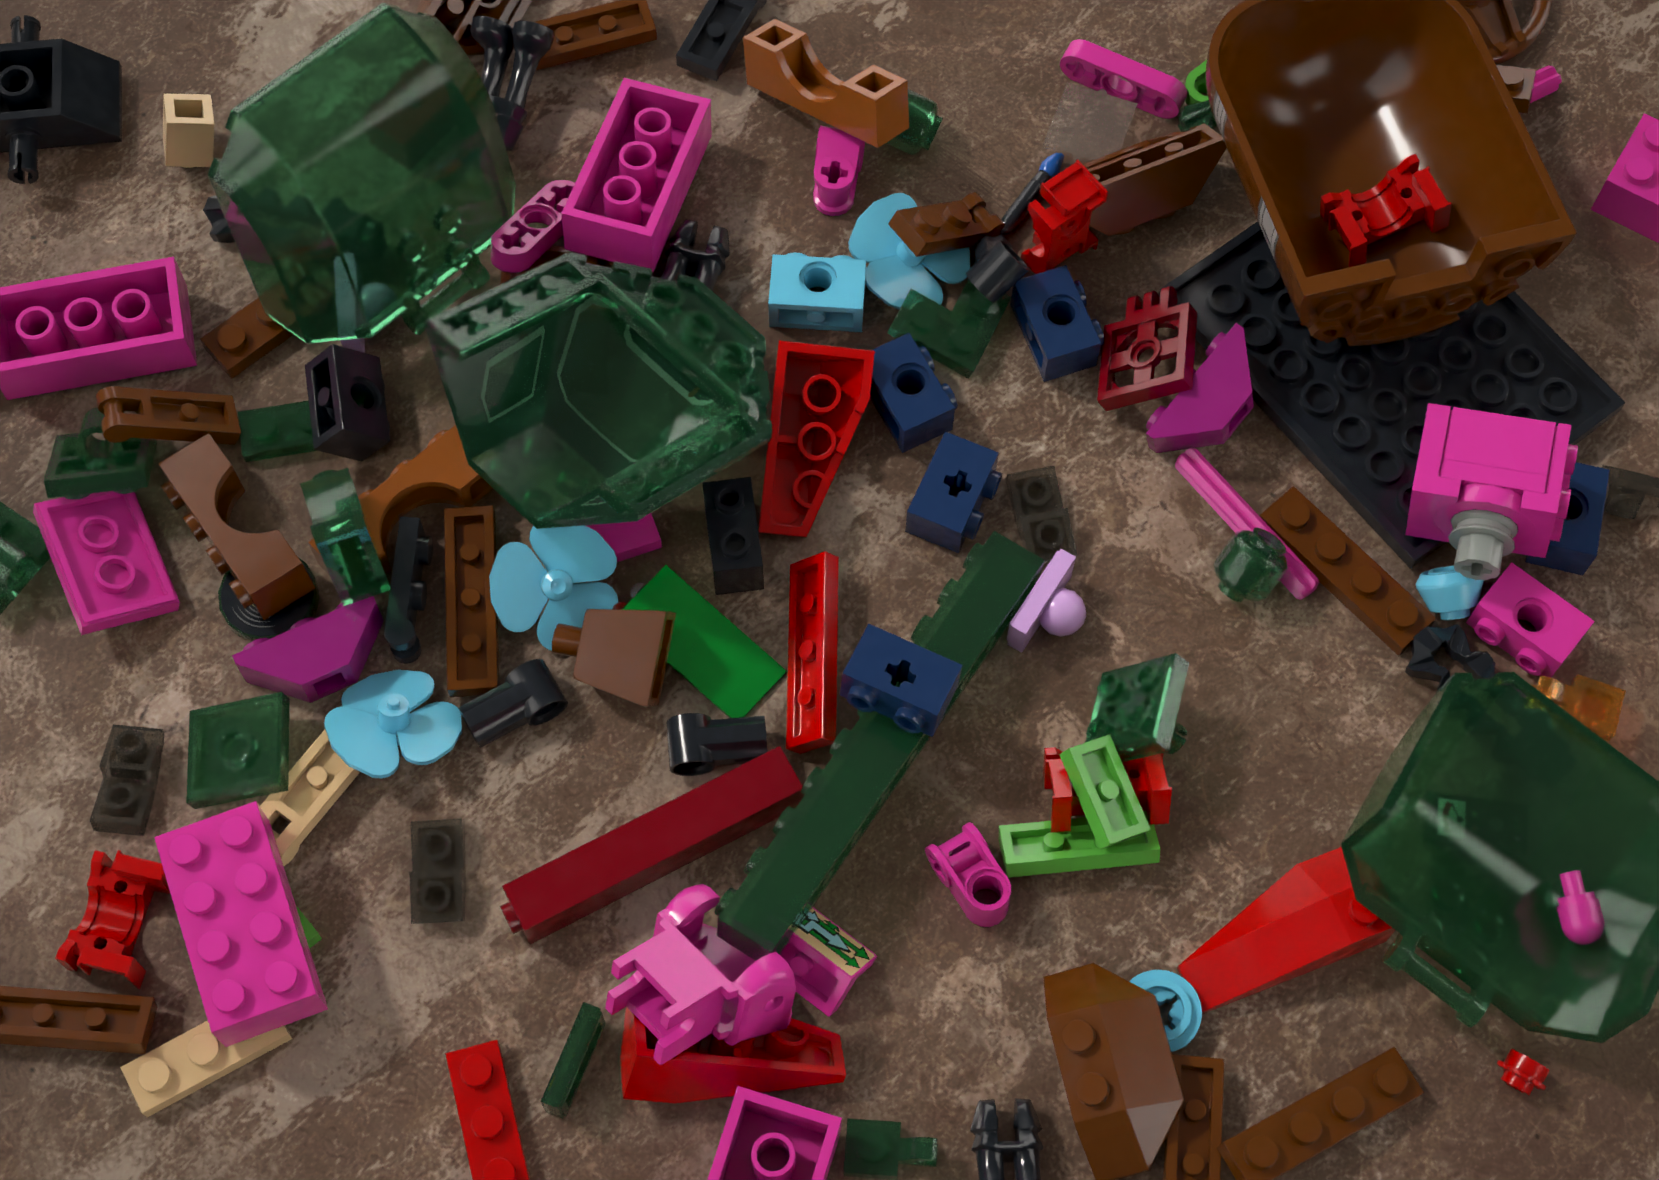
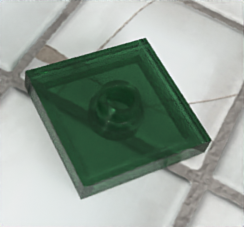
(238, 750)

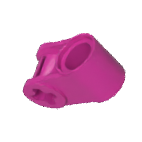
(836, 170)
(968, 866)

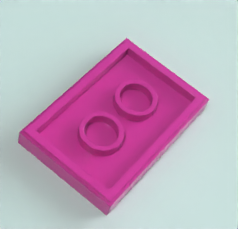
(105, 559)

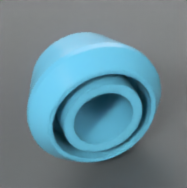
(1449, 592)

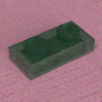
(275, 431)

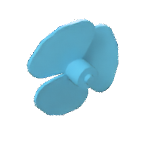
(892, 265)
(523, 585)
(378, 720)

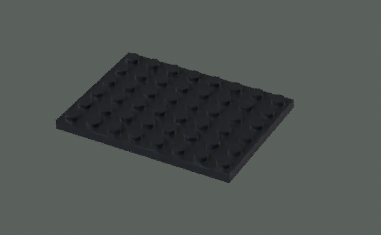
(1366, 406)

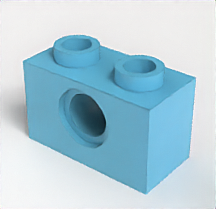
(834, 309)

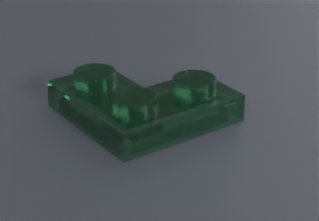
(953, 336)

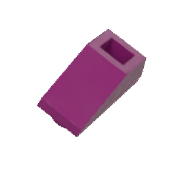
(1214, 405)
(315, 653)

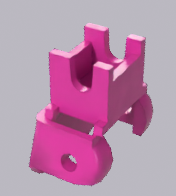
(698, 983)

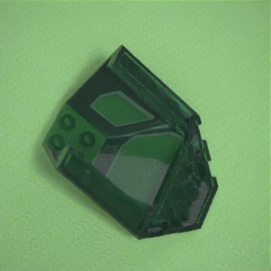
(600, 389)

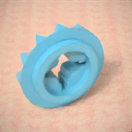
(1185, 1012)

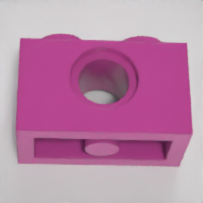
(1522, 597)

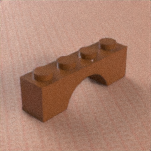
(786, 67)
(432, 476)

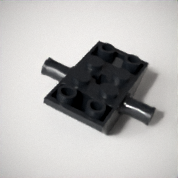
(54, 97)

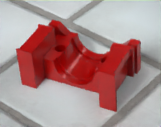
(1391, 205)
(1065, 224)
(1145, 775)
(113, 916)

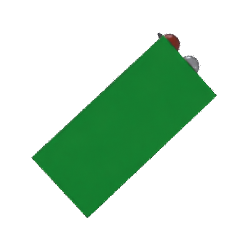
(708, 645)

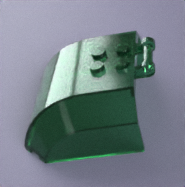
(366, 180)
(1468, 853)

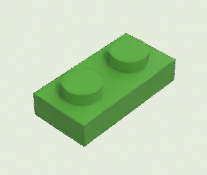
(1104, 792)

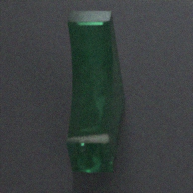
(344, 536)

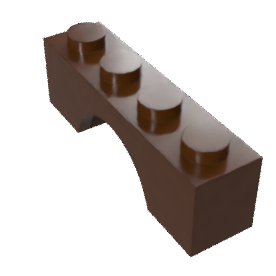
(261, 563)

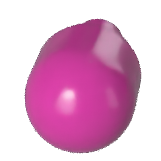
(1579, 910)

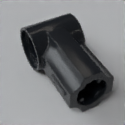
(995, 267)
(525, 697)
(701, 743)

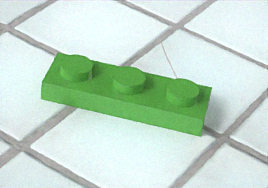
(1036, 850)

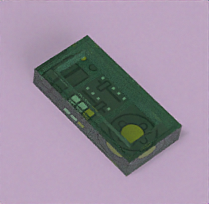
(573, 1061)

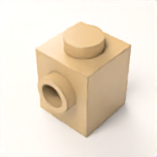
(188, 130)

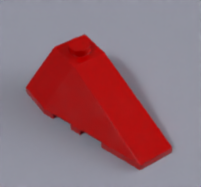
(813, 417)
(1285, 933)
(714, 1069)

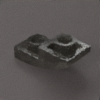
(1040, 513)
(129, 780)
(438, 871)

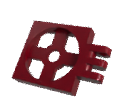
(1143, 322)

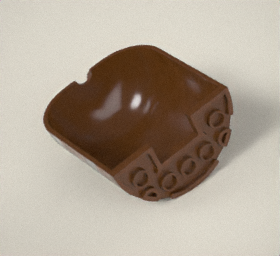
(1337, 98)

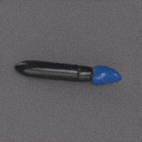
(1019, 208)

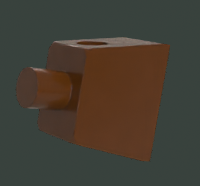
(620, 651)

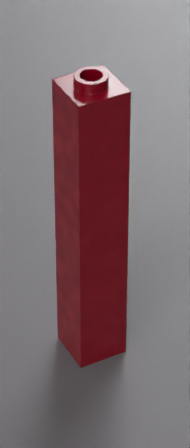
(651, 846)

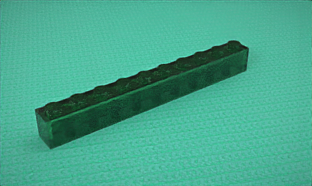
(869, 760)

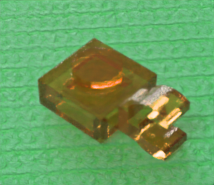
(1588, 701)

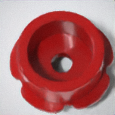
(1523, 1072)

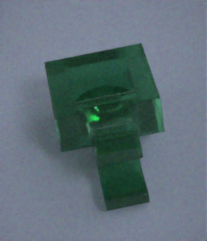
(877, 1149)

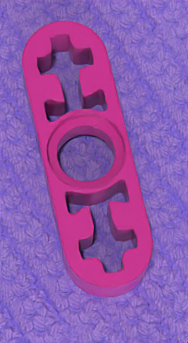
(1100, 69)
(505, 248)

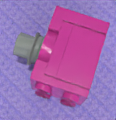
(1490, 486)

